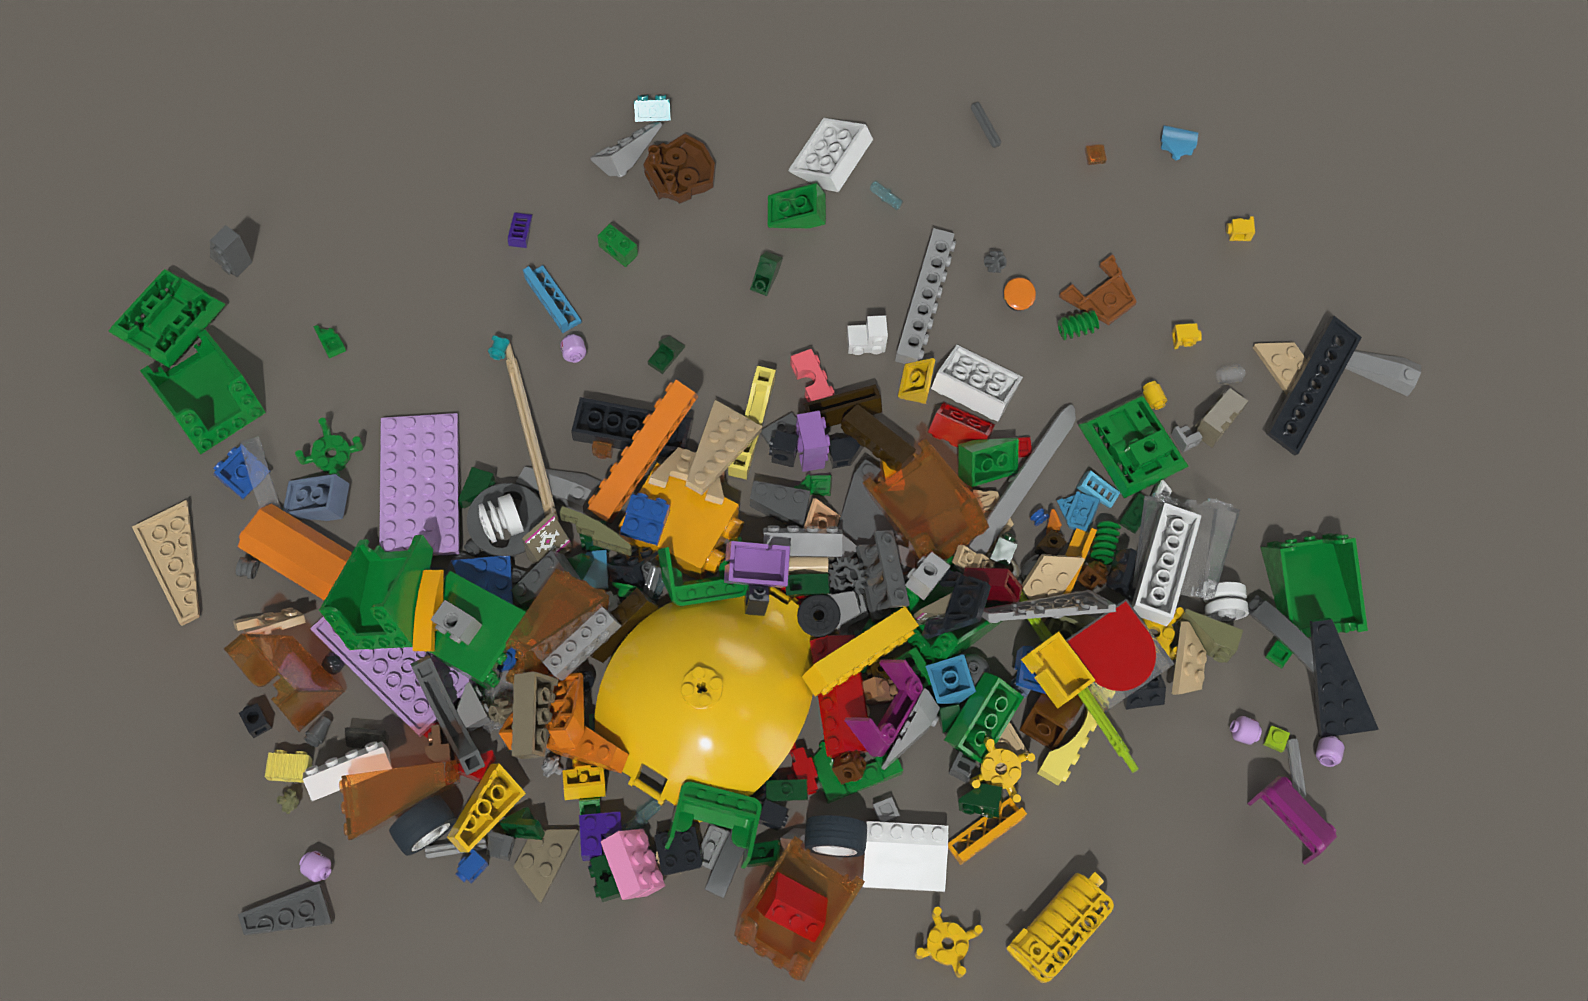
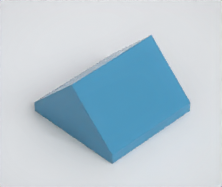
(951, 680)

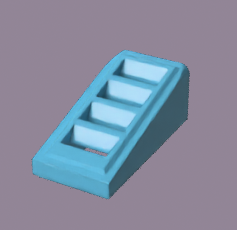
(1088, 490)

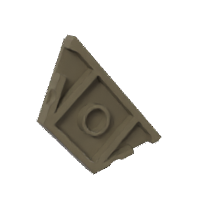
(543, 859)

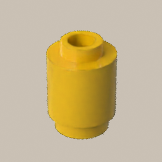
(1154, 395)

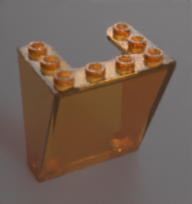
(929, 505)
(551, 620)
(303, 683)
(385, 795)
(782, 945)

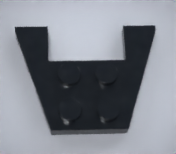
(964, 607)

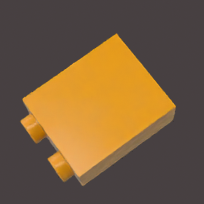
(693, 527)

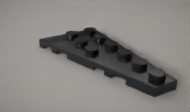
(1339, 696)

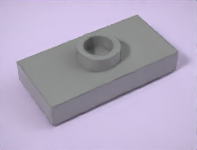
(712, 845)

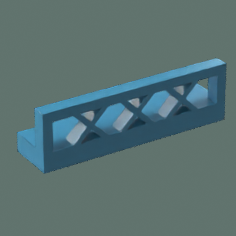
(549, 301)

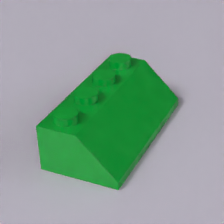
(984, 716)

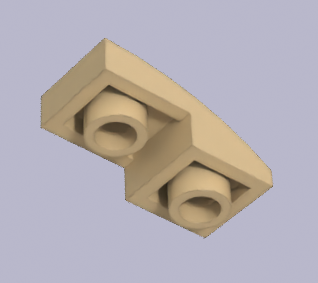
(967, 558)

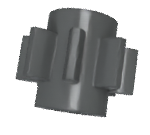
(995, 261)

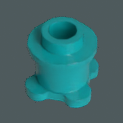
(498, 348)

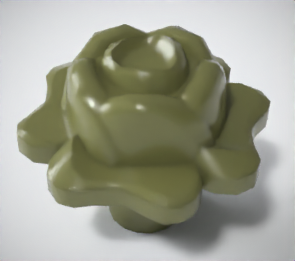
(288, 801)

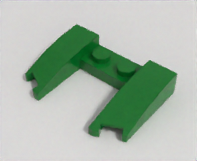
(873, 775)

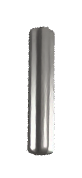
(1296, 766)
(449, 849)

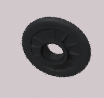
(827, 624)

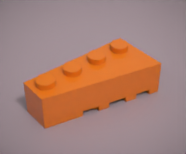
(594, 751)

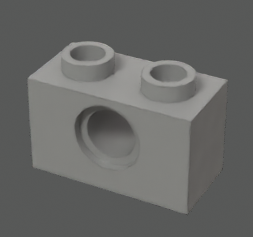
(927, 575)
(465, 627)

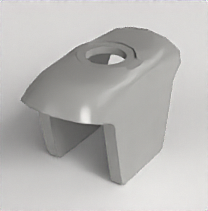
(851, 610)

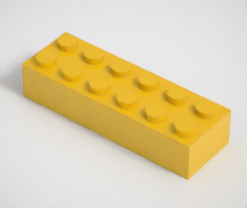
(860, 652)

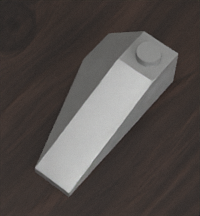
(622, 157)
(1386, 370)
(566, 487)
(915, 726)

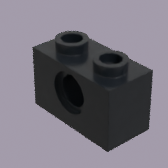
(784, 448)

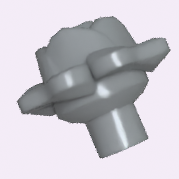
(551, 766)

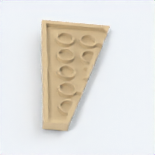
(722, 442)
(169, 550)

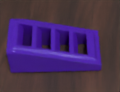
(519, 241)

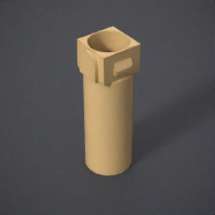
(807, 565)

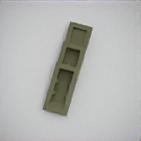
(601, 534)

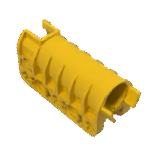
(1059, 924)

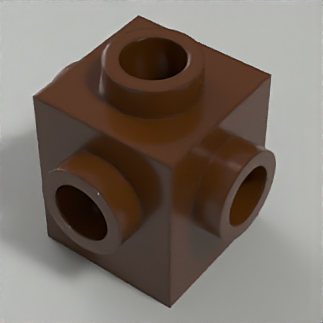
(1093, 575)
(849, 767)

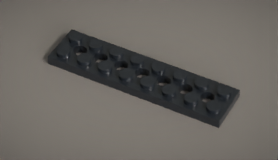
(1303, 385)

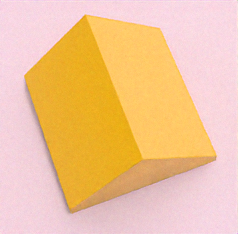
(916, 380)

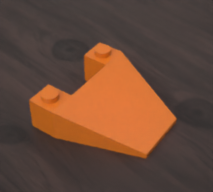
(567, 714)

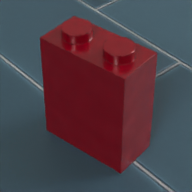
(1004, 585)

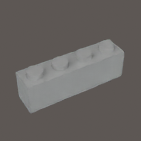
(806, 541)

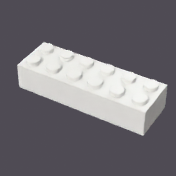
(1165, 564)

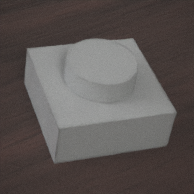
(886, 810)

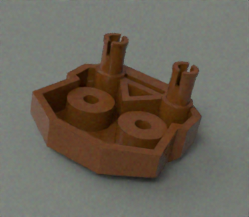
(669, 174)

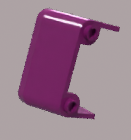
(879, 738)
(1297, 815)

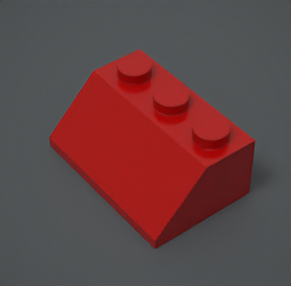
(959, 426)
(794, 907)

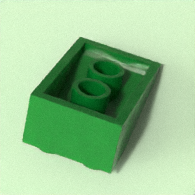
(797, 208)
(987, 460)

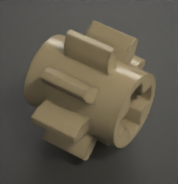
(500, 710)

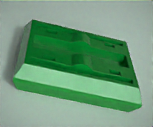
(168, 322)
(1124, 427)

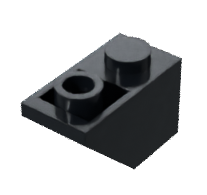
(843, 451)

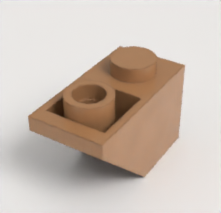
(879, 691)

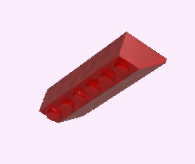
(839, 703)

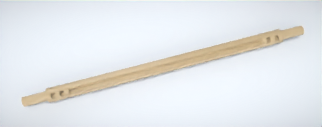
(530, 434)

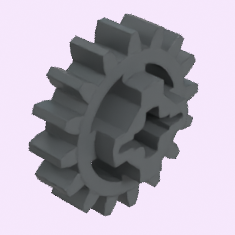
(851, 576)

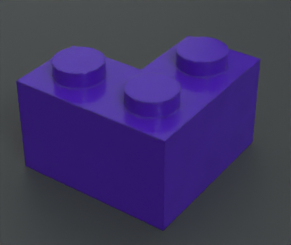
(594, 829)

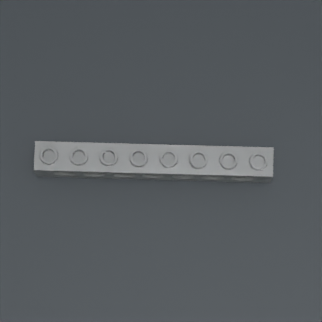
(942, 241)

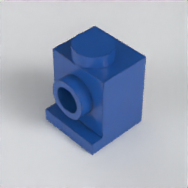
(471, 867)

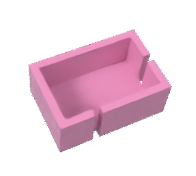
(632, 864)

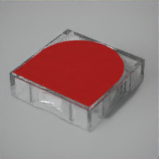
(1119, 654)

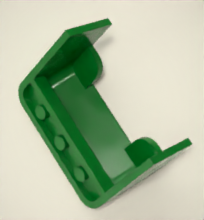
(697, 590)
(718, 808)

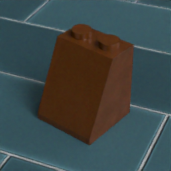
(1048, 723)

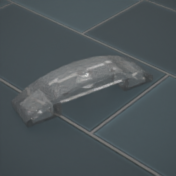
(259, 472)

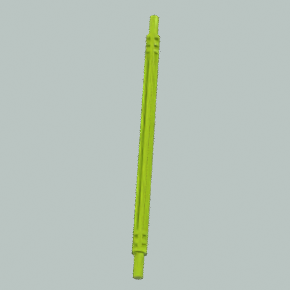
(1090, 703)

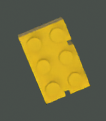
(1058, 670)

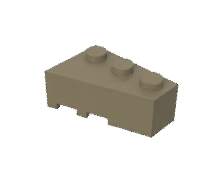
(1220, 416)

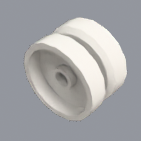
(1228, 602)

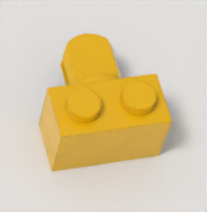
(583, 781)

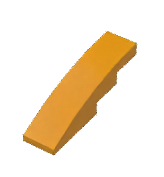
(428, 602)

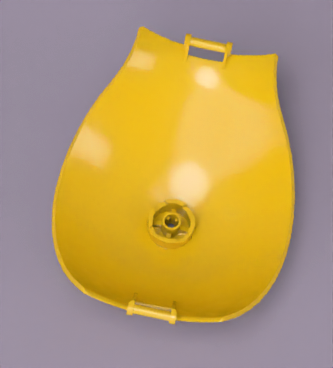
(751, 701)

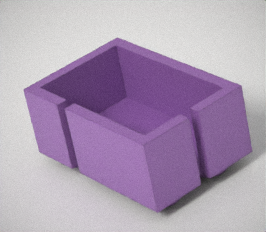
(812, 440)
(755, 565)

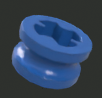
(1039, 517)

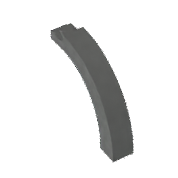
(1283, 630)
(447, 715)

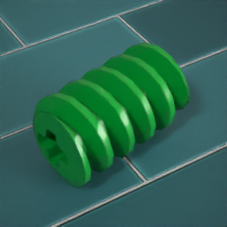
(1078, 323)
(1104, 542)

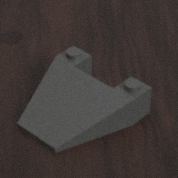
(861, 514)

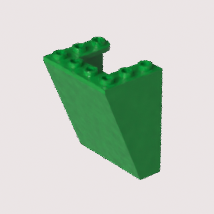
(206, 395)
(1317, 581)
(377, 596)
(950, 643)
(488, 647)

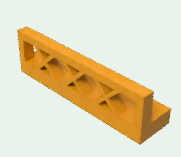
(1079, 546)
(987, 838)

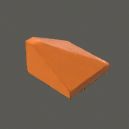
(1053, 522)

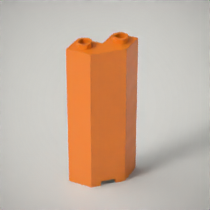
(294, 549)

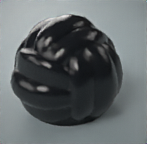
(332, 663)
(588, 680)

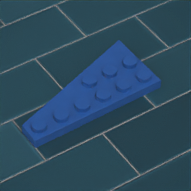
(494, 576)

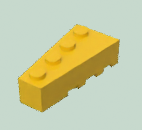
(485, 808)

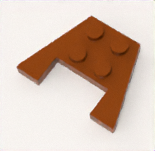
(1108, 300)

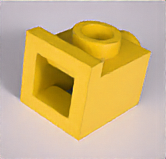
(1241, 229)
(1186, 335)

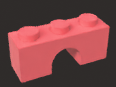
(807, 365)

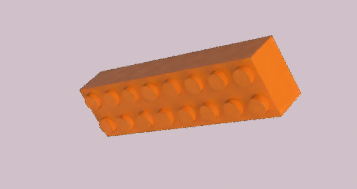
(643, 451)

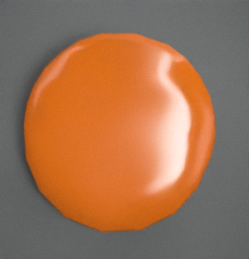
(1019, 294)

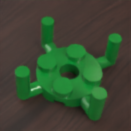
(326, 444)

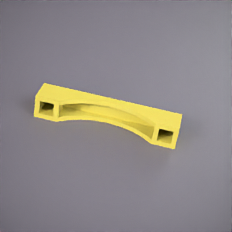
(755, 411)
(1058, 761)

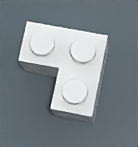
(868, 337)

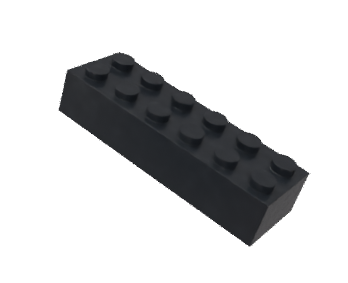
(618, 424)

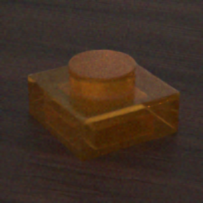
(1095, 154)
(602, 450)

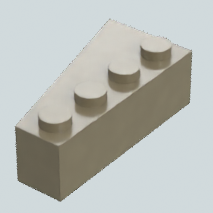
(531, 713)

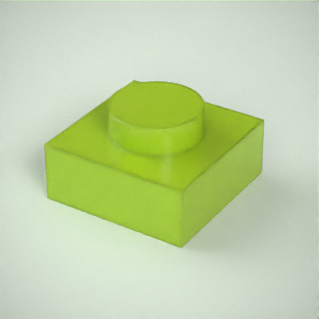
(1276, 738)

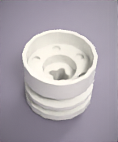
(500, 518)

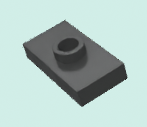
(786, 424)

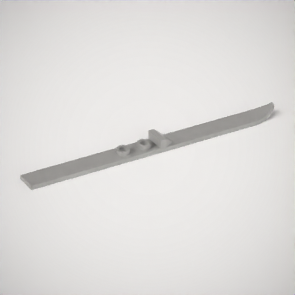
(1023, 481)

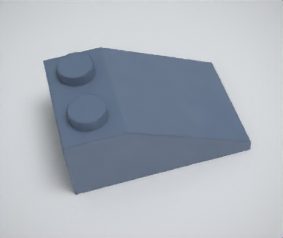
(317, 498)

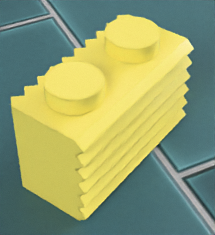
(286, 766)

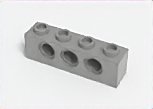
(582, 643)

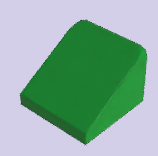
(589, 806)

